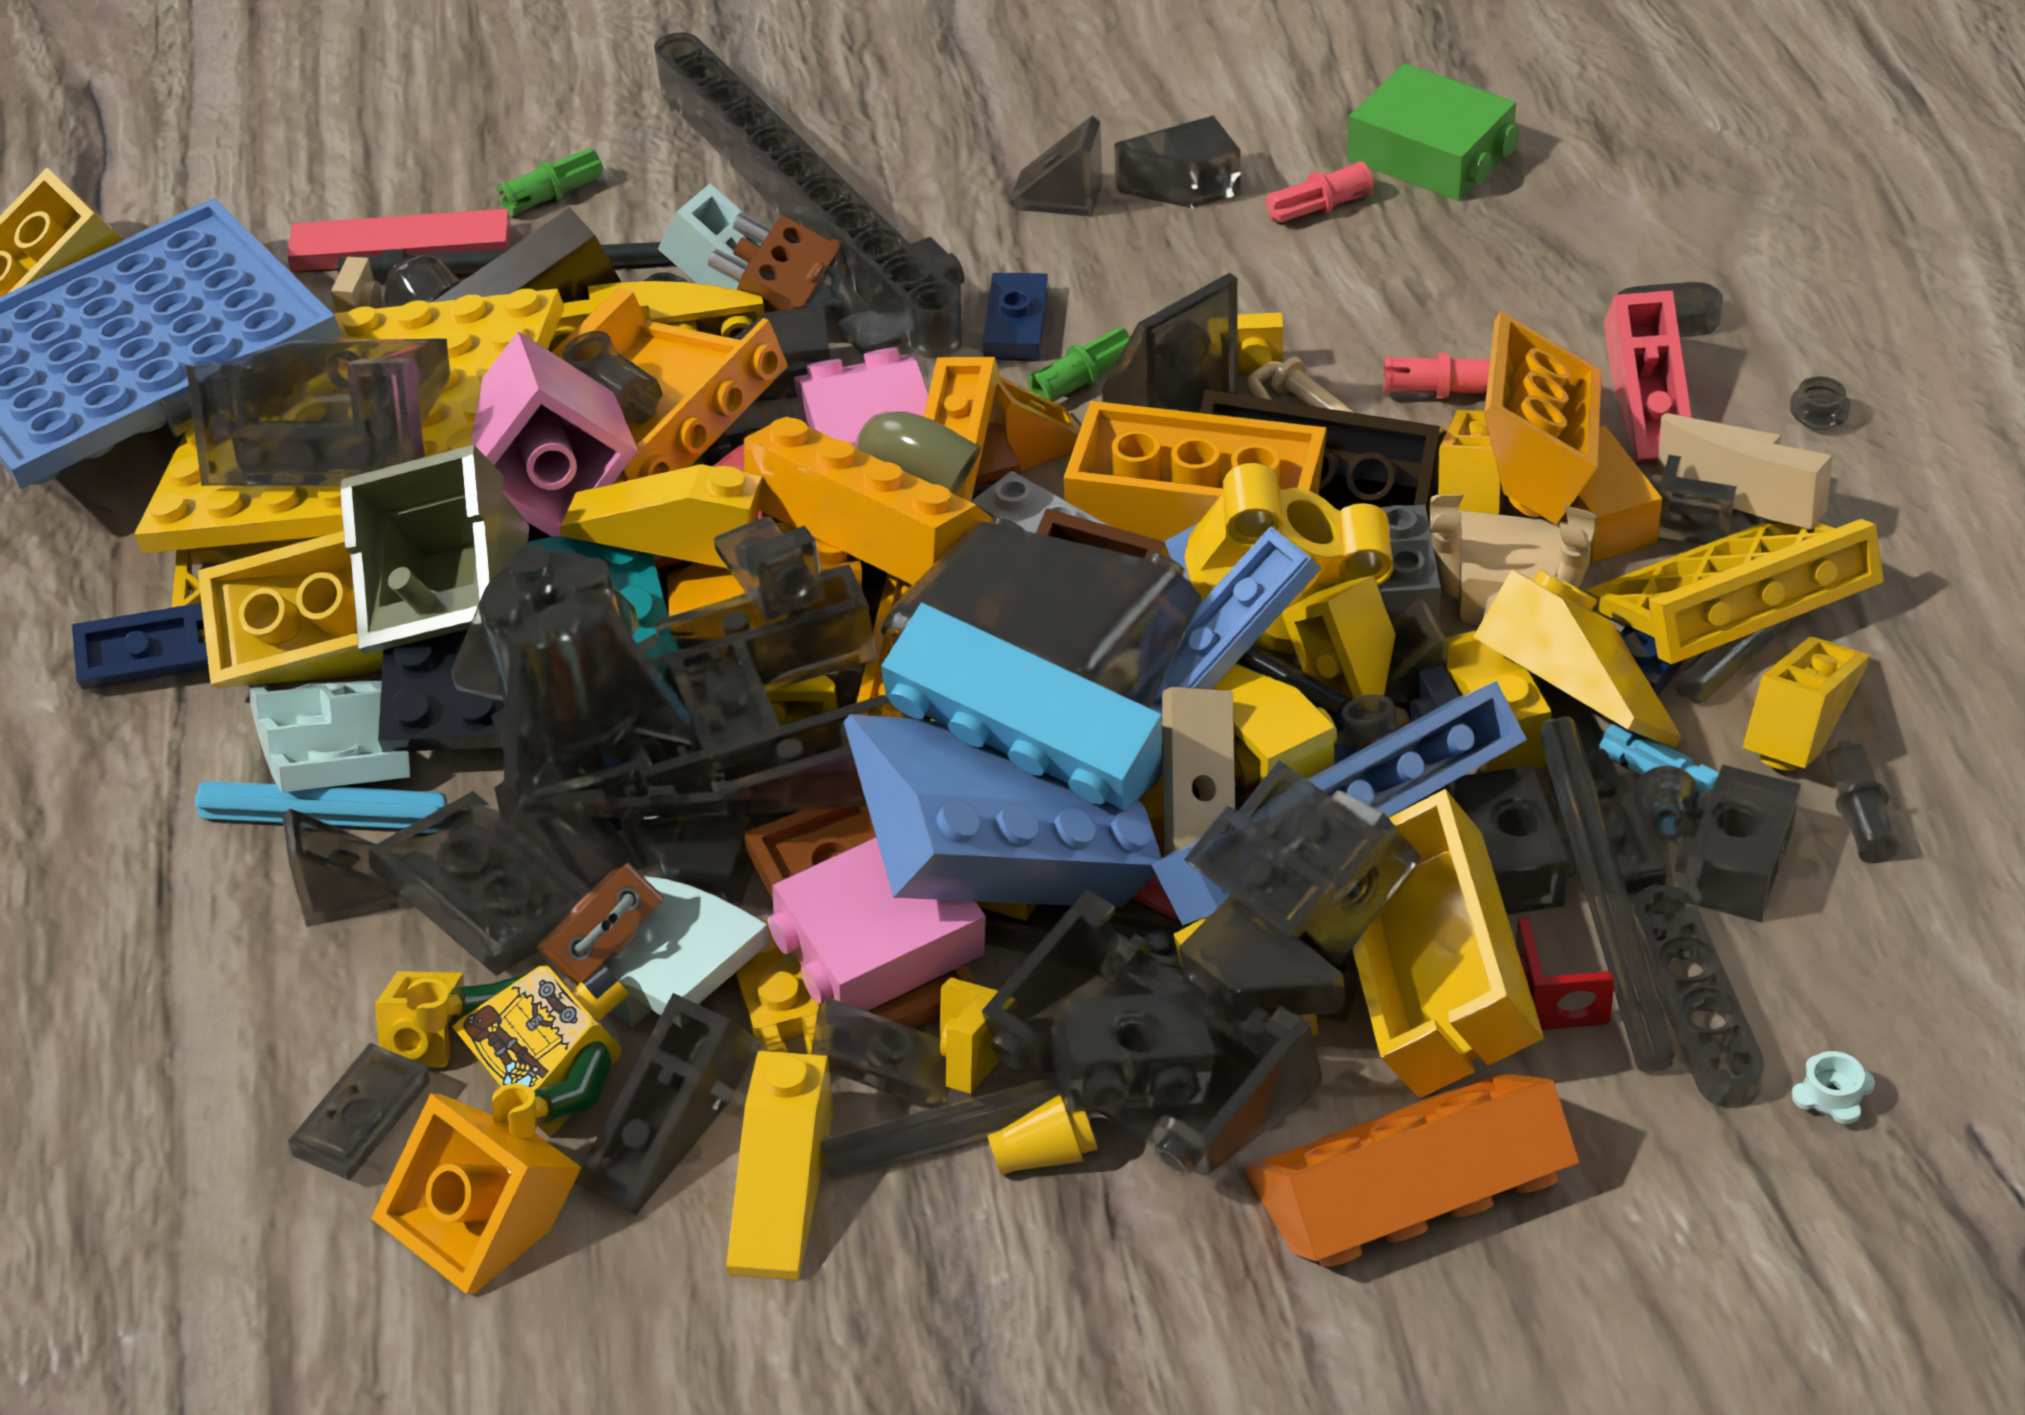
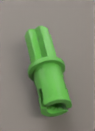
(550, 181)
(1079, 366)

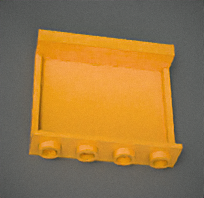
(702, 379)

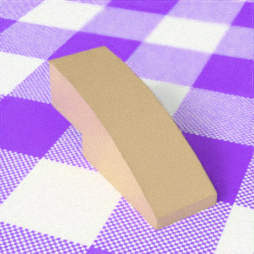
(1769, 477)

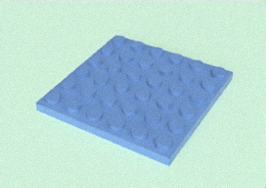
(114, 332)

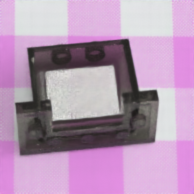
(314, 410)

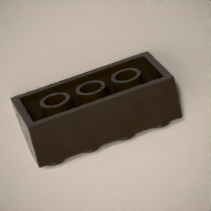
(1364, 454)

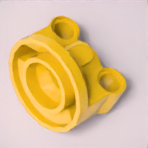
(1341, 542)

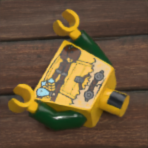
(533, 1039)

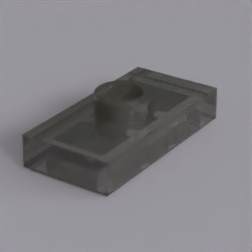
(881, 1053)
(359, 1111)

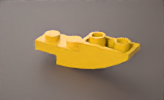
(676, 304)

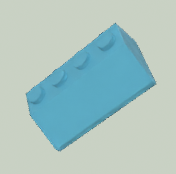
(1024, 708)

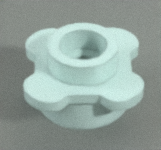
(1834, 1086)

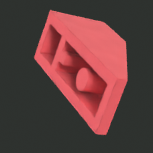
(1646, 366)

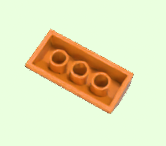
(1415, 1166)

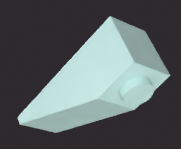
(699, 230)

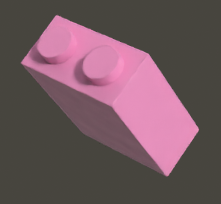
(863, 941)

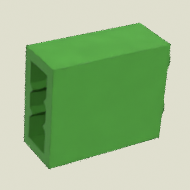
(1432, 131)

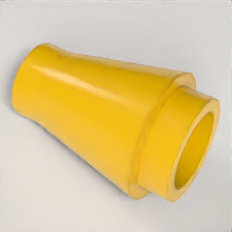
(1043, 1139)

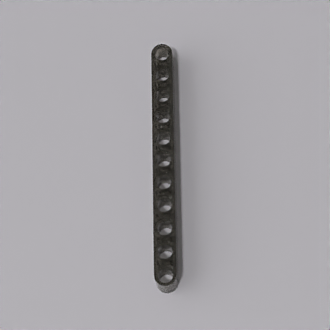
(810, 192)

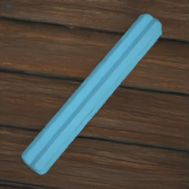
(329, 804)

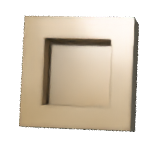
(356, 286)

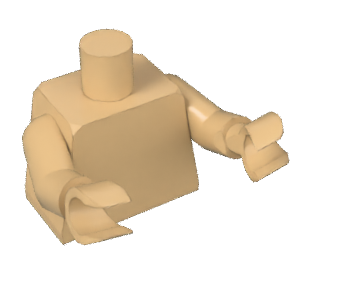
(1480, 550)

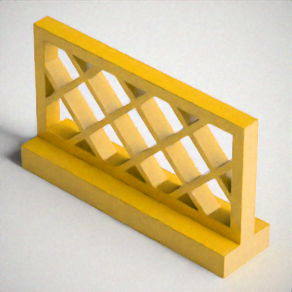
(1742, 584)

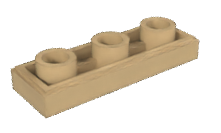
(1196, 752)

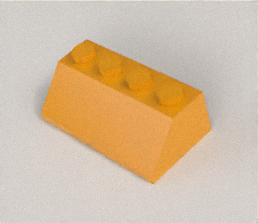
(1541, 419)
(1167, 467)
(855, 499)

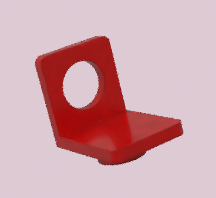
(1549, 990)

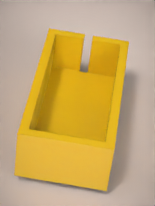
(1444, 958)

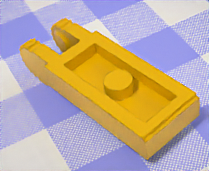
(776, 998)

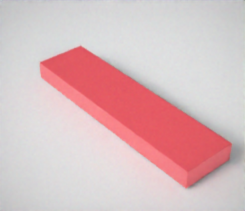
(321, 243)

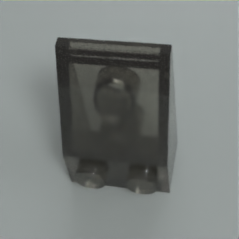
(1181, 352)

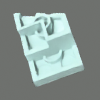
(324, 735)
(683, 949)

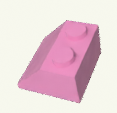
(844, 398)

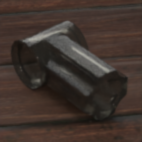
(598, 358)

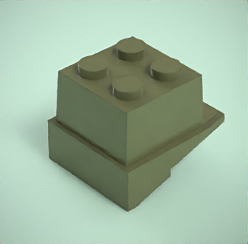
(426, 544)

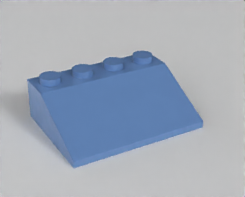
(982, 829)

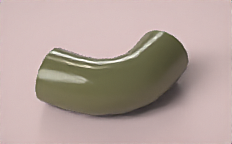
(919, 447)

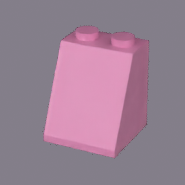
(548, 431)

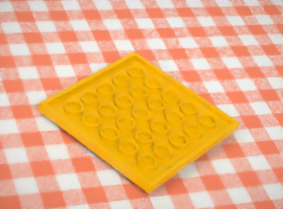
(476, 332)

